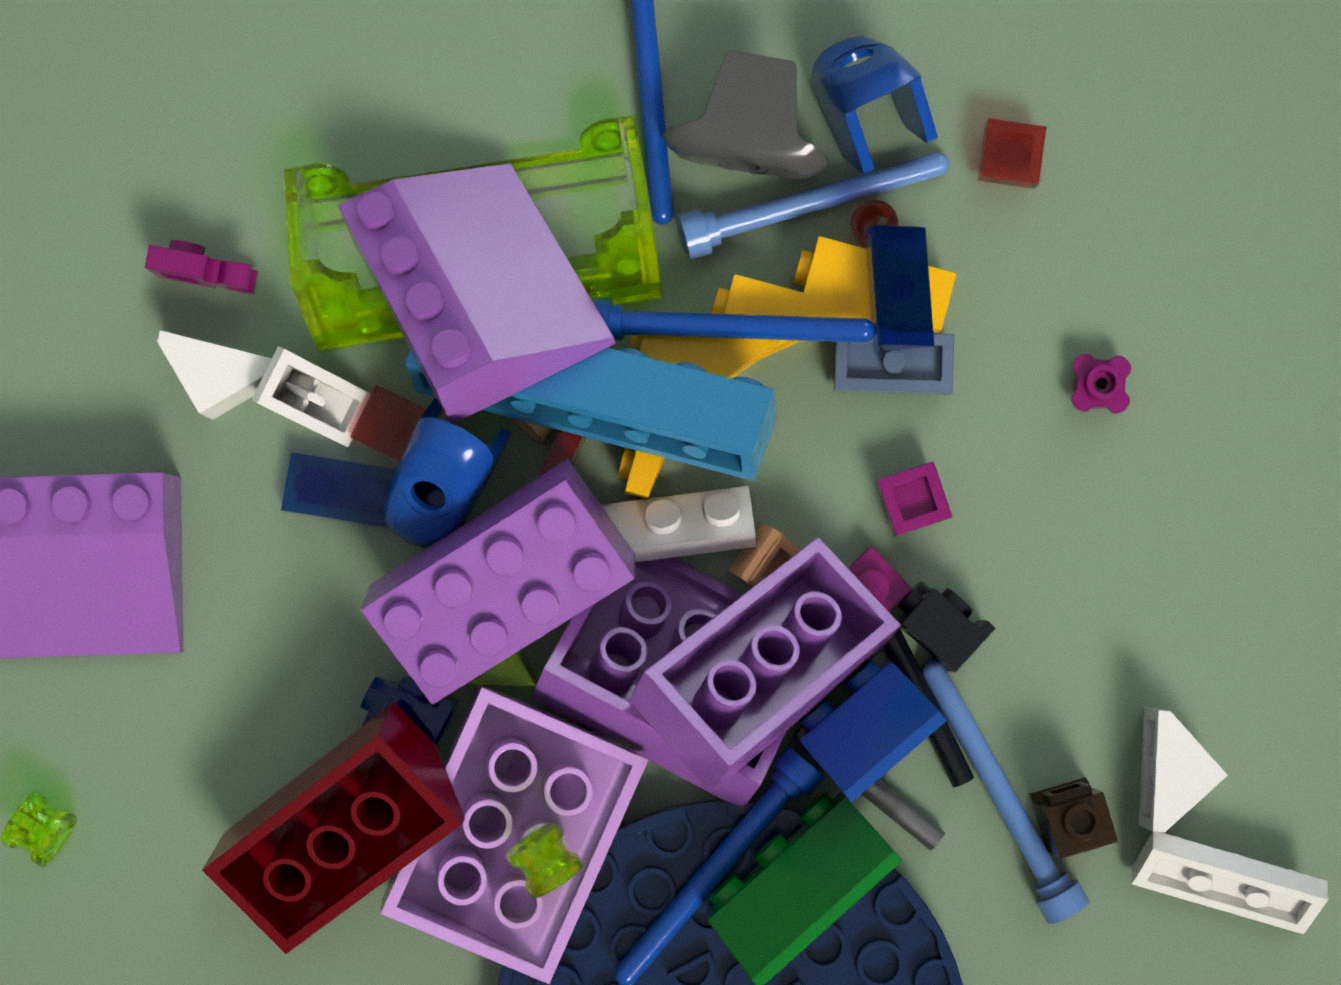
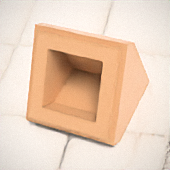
(758, 562)

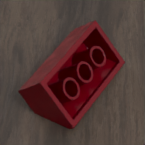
(337, 830)

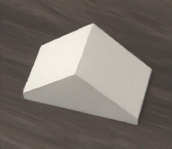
(213, 374)
(311, 396)
(1173, 771)

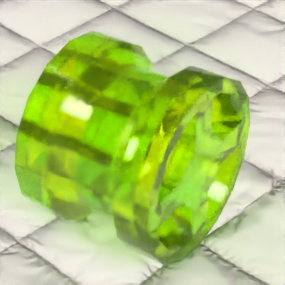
(38, 829)
(544, 859)

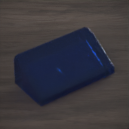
(899, 287)

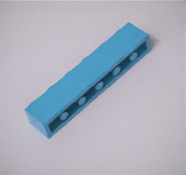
(648, 408)

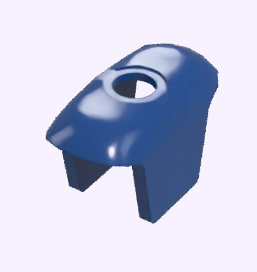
(847, 88)
(450, 460)

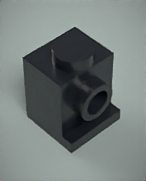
(942, 625)

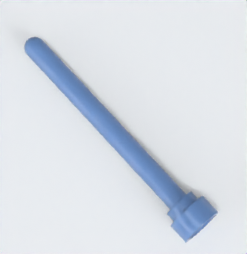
(704, 231)
(1057, 893)

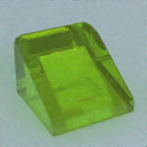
(512, 671)

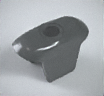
(750, 122)

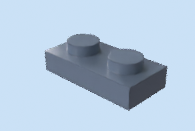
(895, 371)

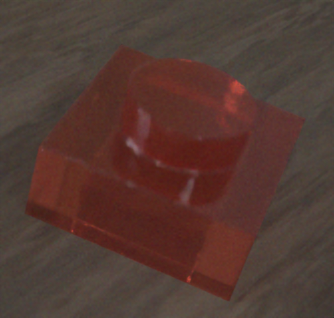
(1012, 153)
(387, 422)

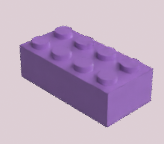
(499, 582)
(763, 663)

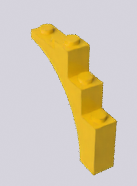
(833, 287)

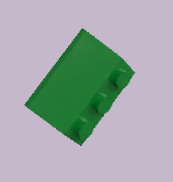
(799, 886)

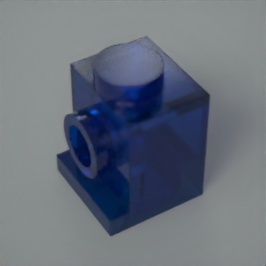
(408, 696)

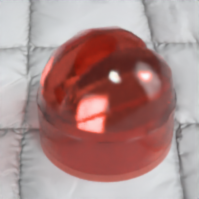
(870, 214)

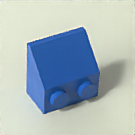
(869, 727)

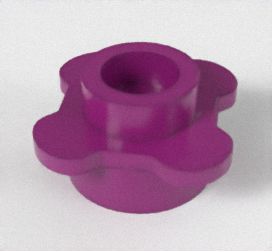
(1088, 395)

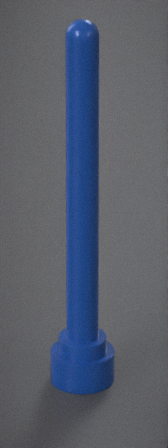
(652, 110)
(732, 325)
(790, 780)

